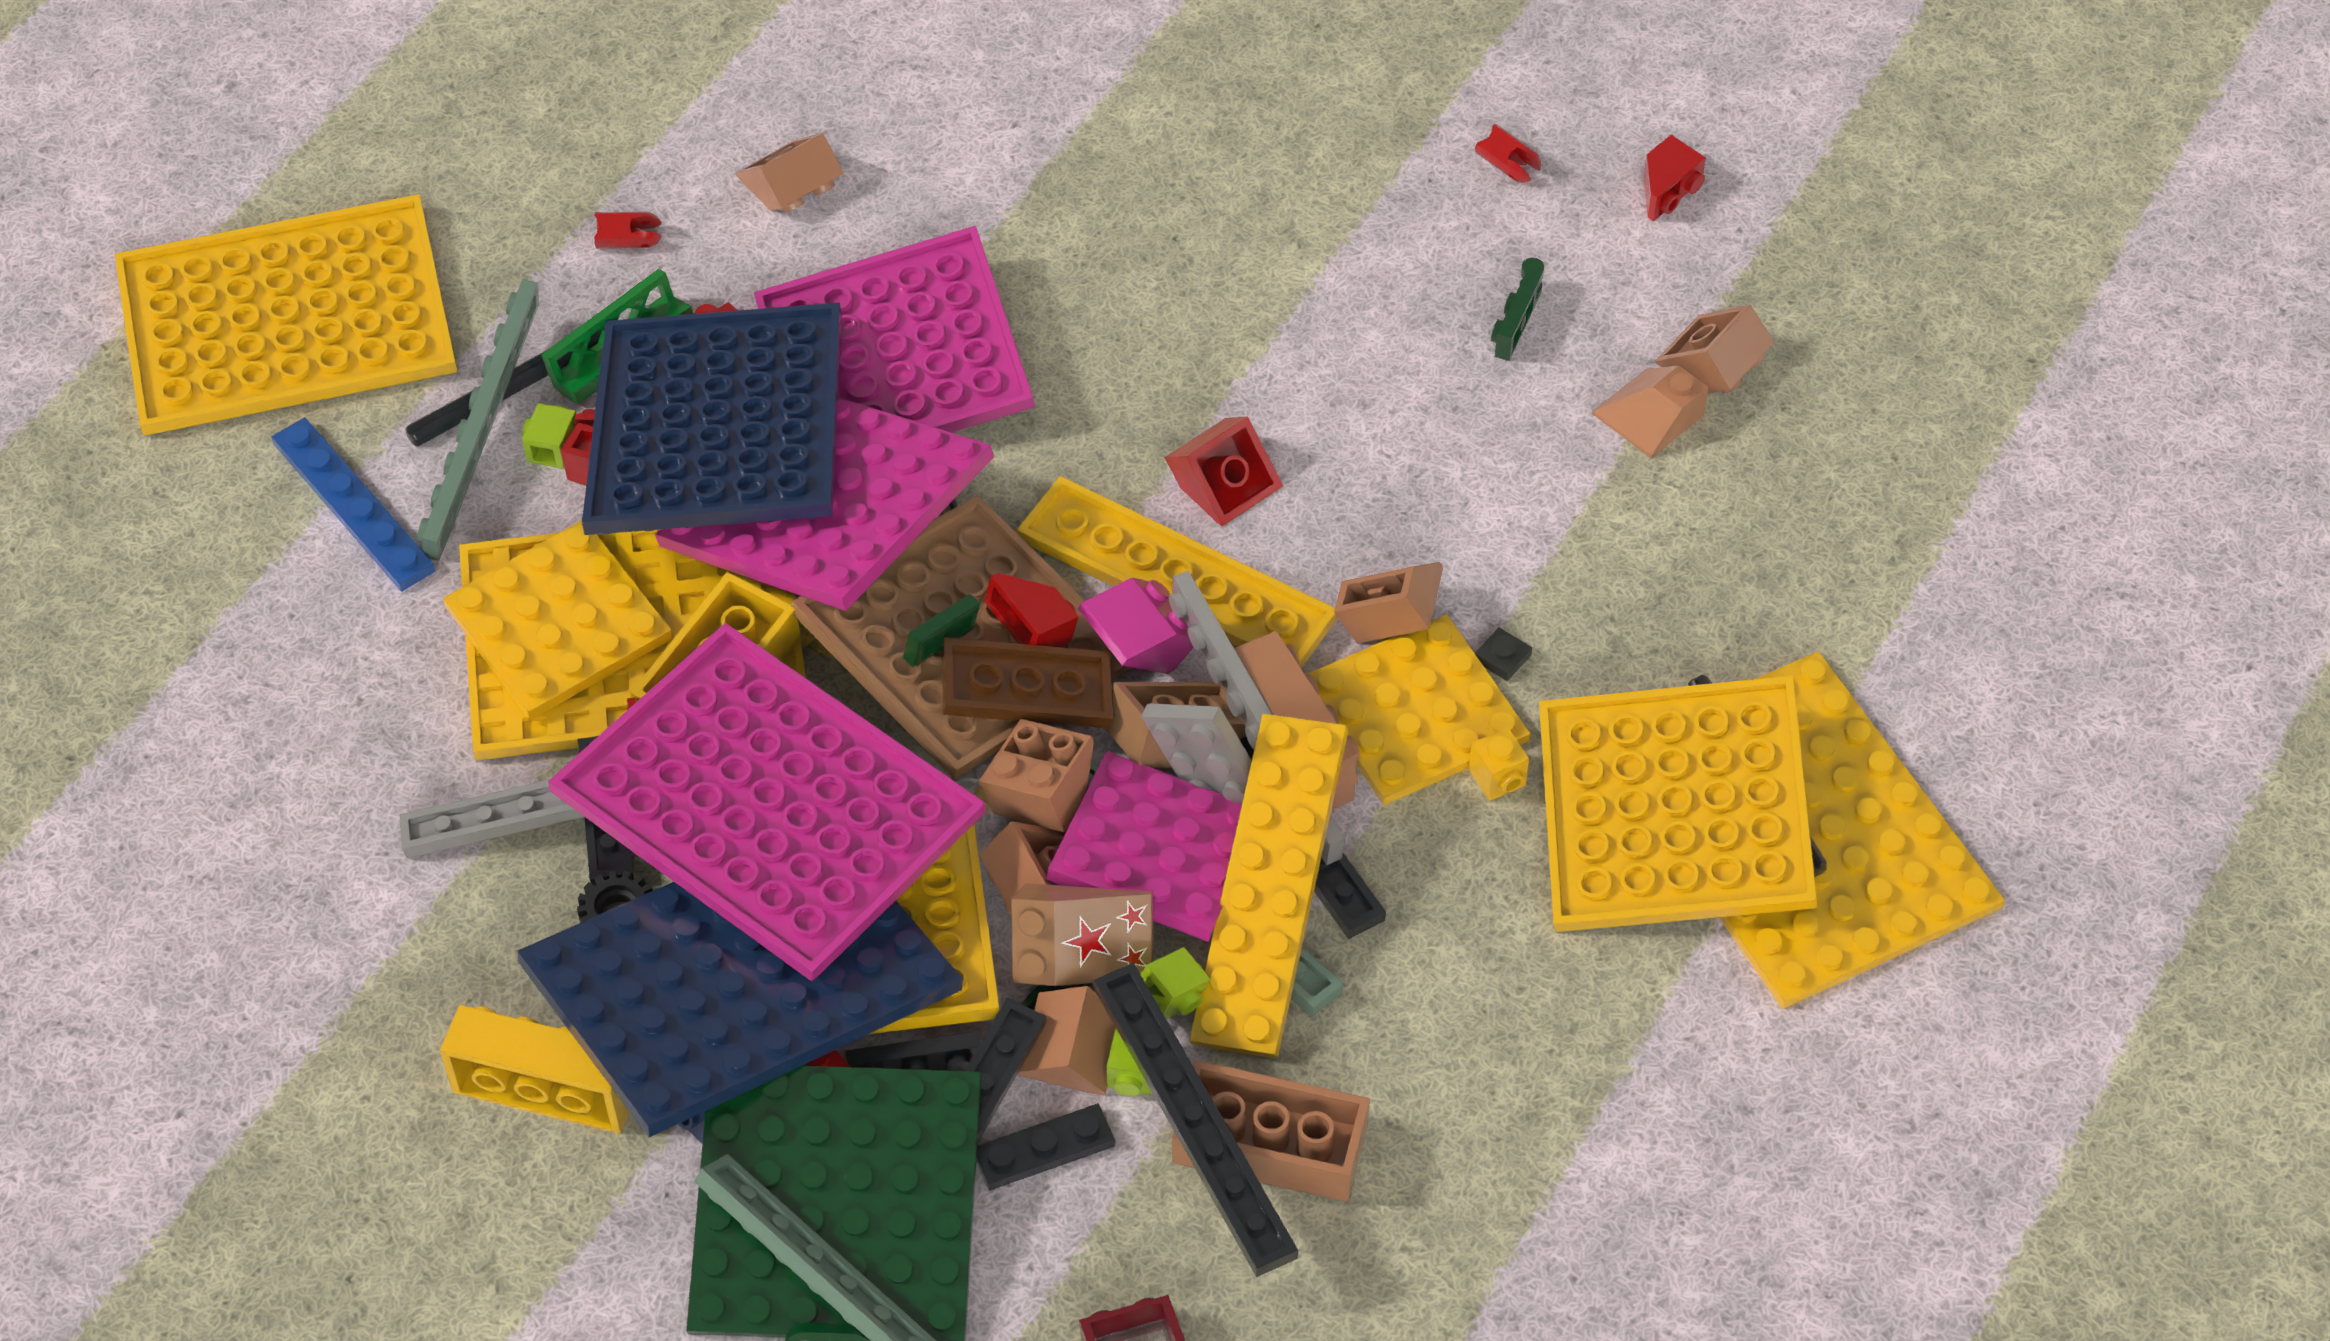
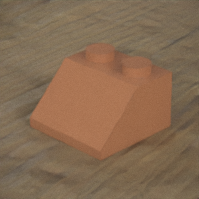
(792, 173)
(1720, 347)
(1019, 857)

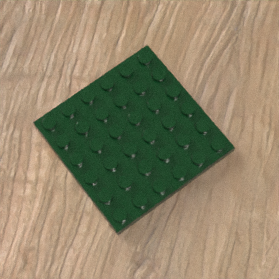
(867, 1163)

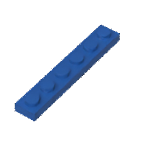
(353, 504)

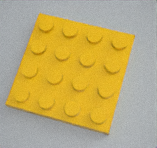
(557, 619)
(1416, 707)

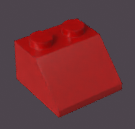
(1225, 469)

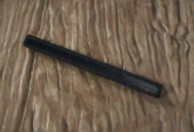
(453, 412)

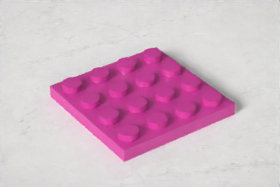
(1153, 836)

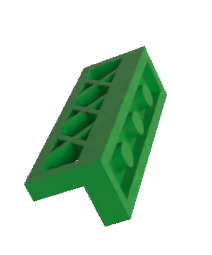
(582, 373)

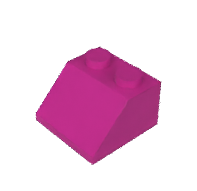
(1139, 625)

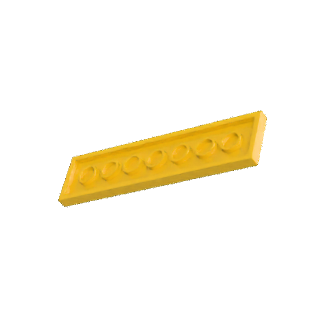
(1123, 545)
(1269, 886)

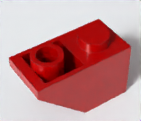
(1670, 174)

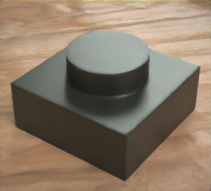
(1503, 654)

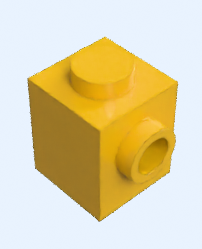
(1498, 764)

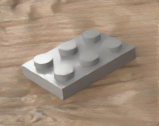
(1200, 747)

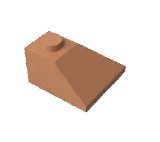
(1655, 407)

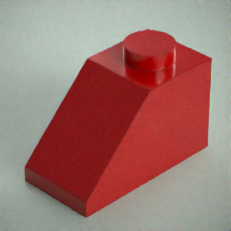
(1031, 611)

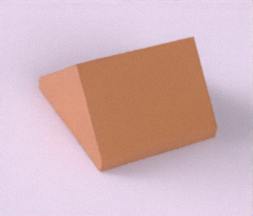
(1073, 1043)

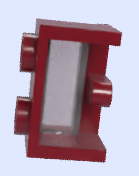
(1143, 1321)

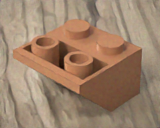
(1389, 602)
(1039, 775)

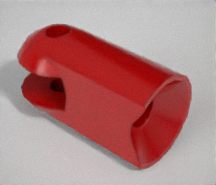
(1508, 153)
(625, 230)

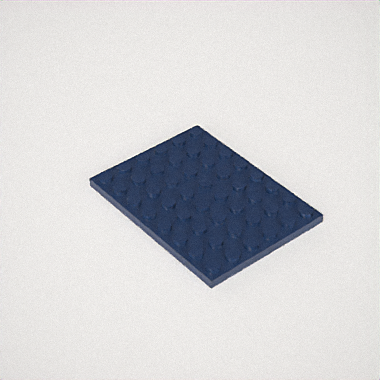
(715, 419)
(699, 1012)

